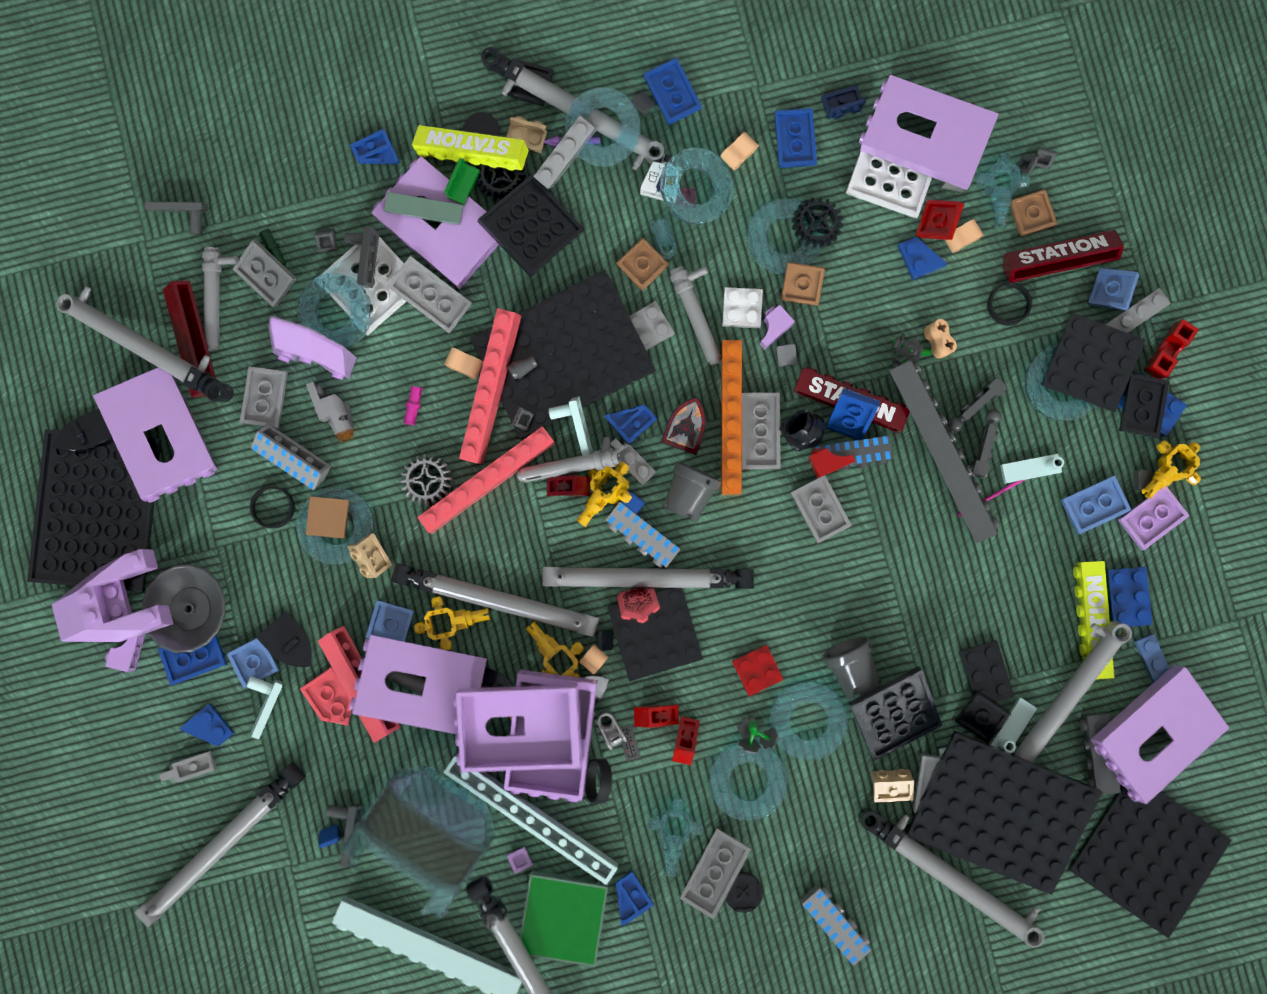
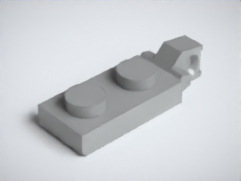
(637, 465)
(190, 768)

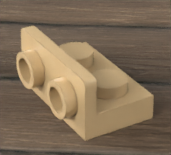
(531, 132)
(370, 556)
(892, 785)

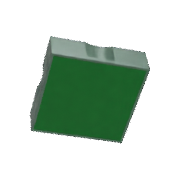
(563, 918)

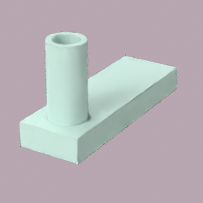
(575, 409)
(1032, 468)
(272, 691)
(1014, 726)

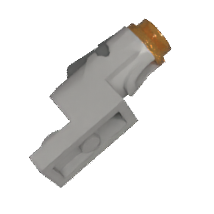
(332, 409)

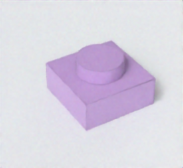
(519, 860)

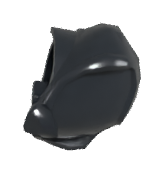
(803, 430)

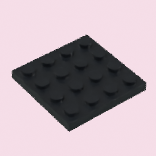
(530, 225)
(1093, 362)
(661, 641)
(896, 713)

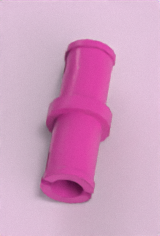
(412, 405)

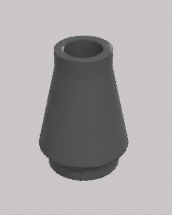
(521, 367)

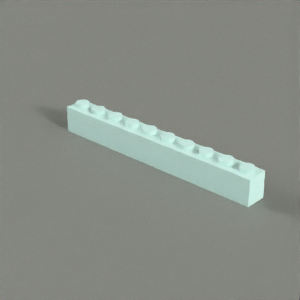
(535, 821)
(425, 948)

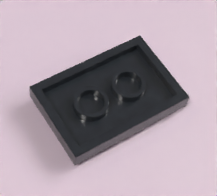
(1144, 406)
(986, 671)

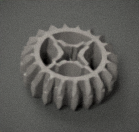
(426, 472)

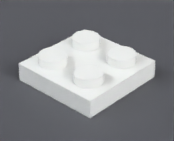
(742, 307)

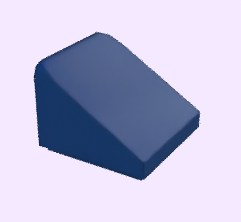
(635, 503)
(329, 836)

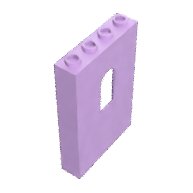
(954, 144)
(449, 249)
(142, 405)
(444, 675)
(1185, 714)
(550, 722)
(560, 782)

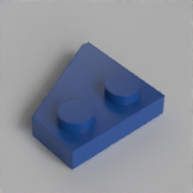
(375, 149)
(919, 258)
(631, 422)
(208, 726)
(631, 898)

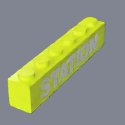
(471, 147)
(1092, 607)

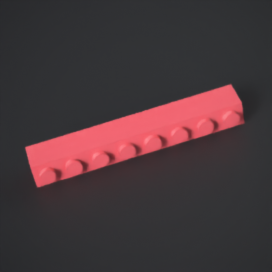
(490, 386)
(486, 480)

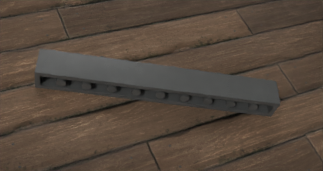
(944, 450)

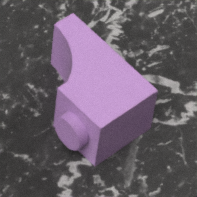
(777, 323)
(126, 656)

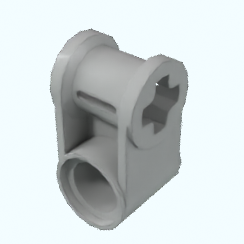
(613, 732)

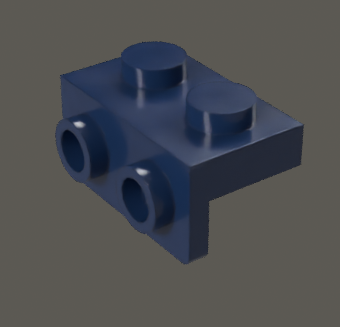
(843, 102)

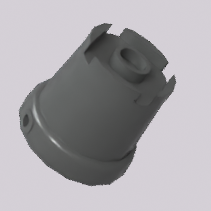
(690, 491)
(853, 666)

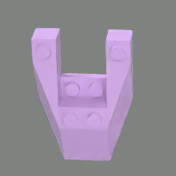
(295, 341)
(100, 606)

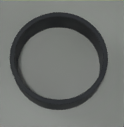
(1023, 290)
(255, 497)
(605, 781)

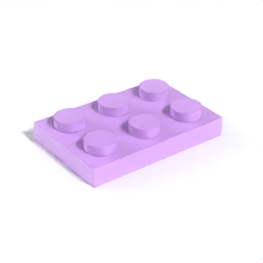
(1153, 518)

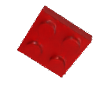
(939, 219)
(757, 670)

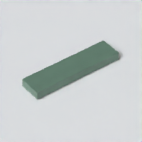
(423, 208)

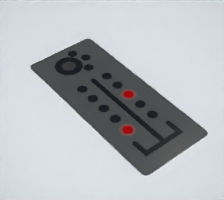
(630, 747)

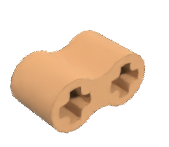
(739, 151)
(964, 236)
(940, 338)
(463, 363)
(593, 659)

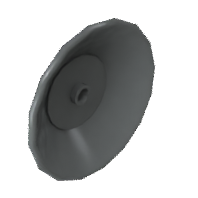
(181, 588)

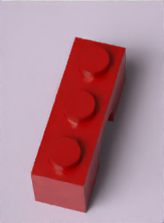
(1174, 342)

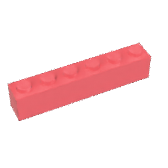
(345, 662)

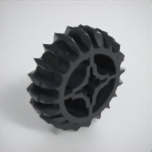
(496, 182)
(828, 210)

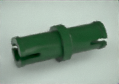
(272, 246)

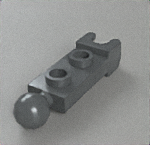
(992, 390)
(980, 466)

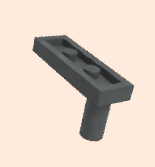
(193, 208)
(369, 246)
(353, 816)

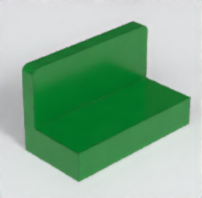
(461, 182)

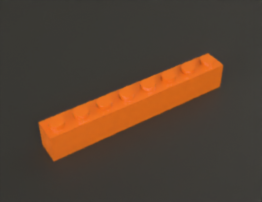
(731, 417)

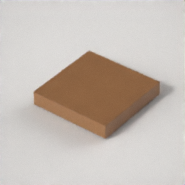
(1032, 213)
(642, 264)
(802, 283)
(327, 517)

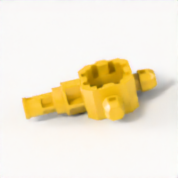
(1167, 474)
(598, 498)
(459, 620)
(549, 647)

